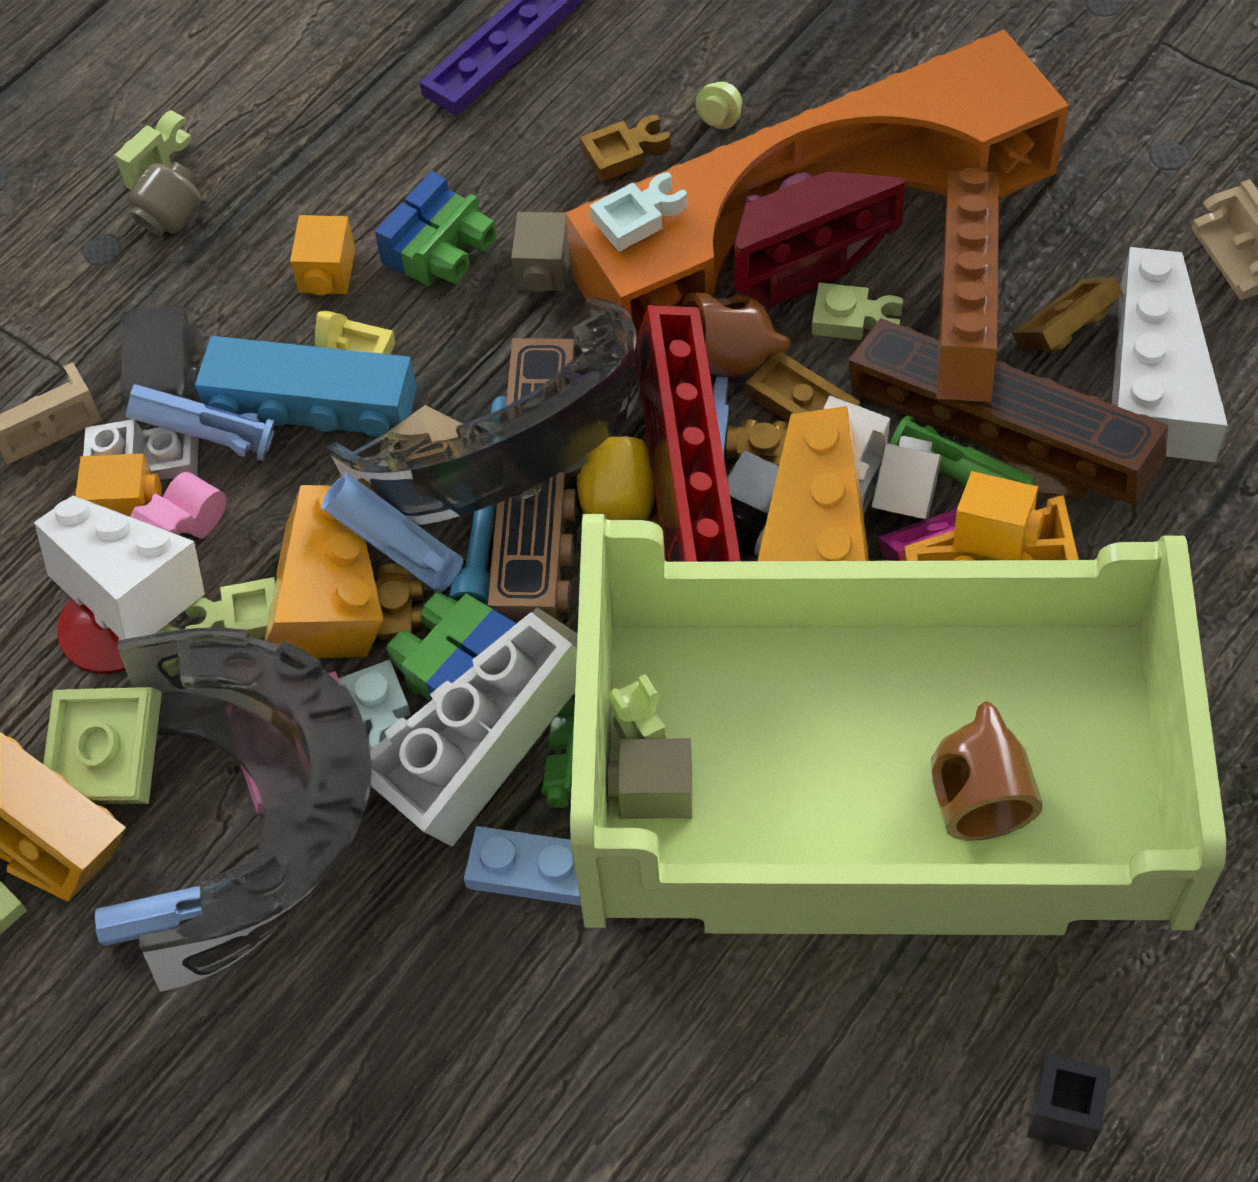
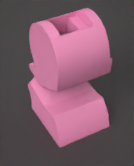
(186, 507)

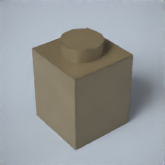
(540, 251)
(652, 778)

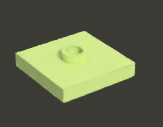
(104, 741)

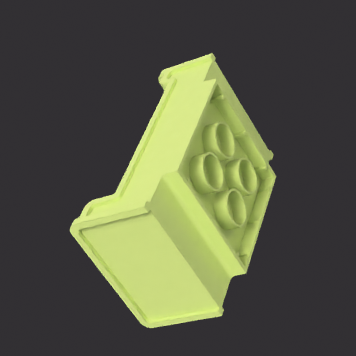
(819, 722)

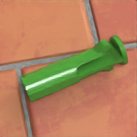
(956, 459)

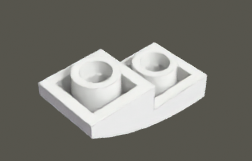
(164, 449)

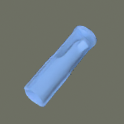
(201, 421)
(392, 533)
(146, 915)

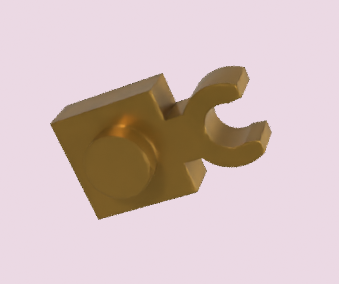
(621, 150)

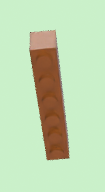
(969, 287)

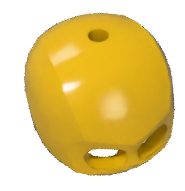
(617, 480)

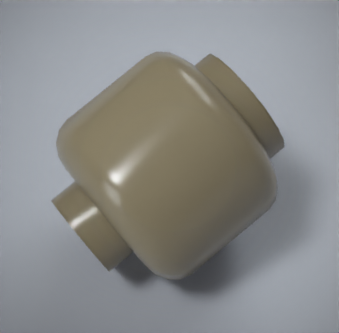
(165, 198)

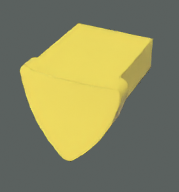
(338, 332)

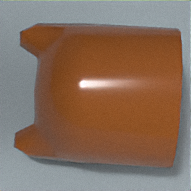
(736, 333)
(984, 779)

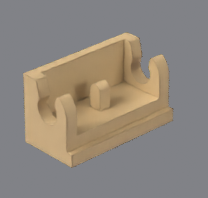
(1232, 236)
(47, 418)

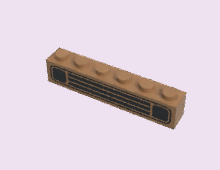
(531, 532)

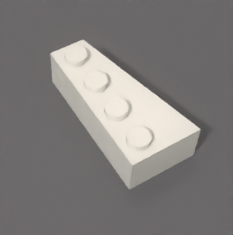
(1164, 356)
(475, 730)

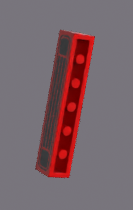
(684, 438)

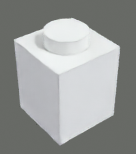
(907, 478)

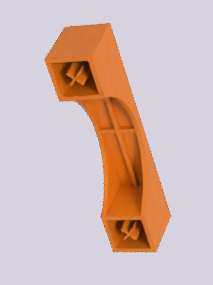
(954, 112)

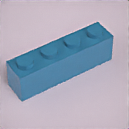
(307, 385)

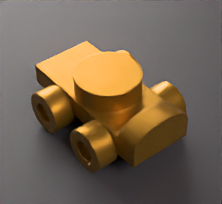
(758, 438)
(395, 594)

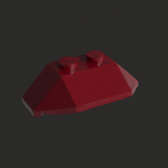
(813, 232)

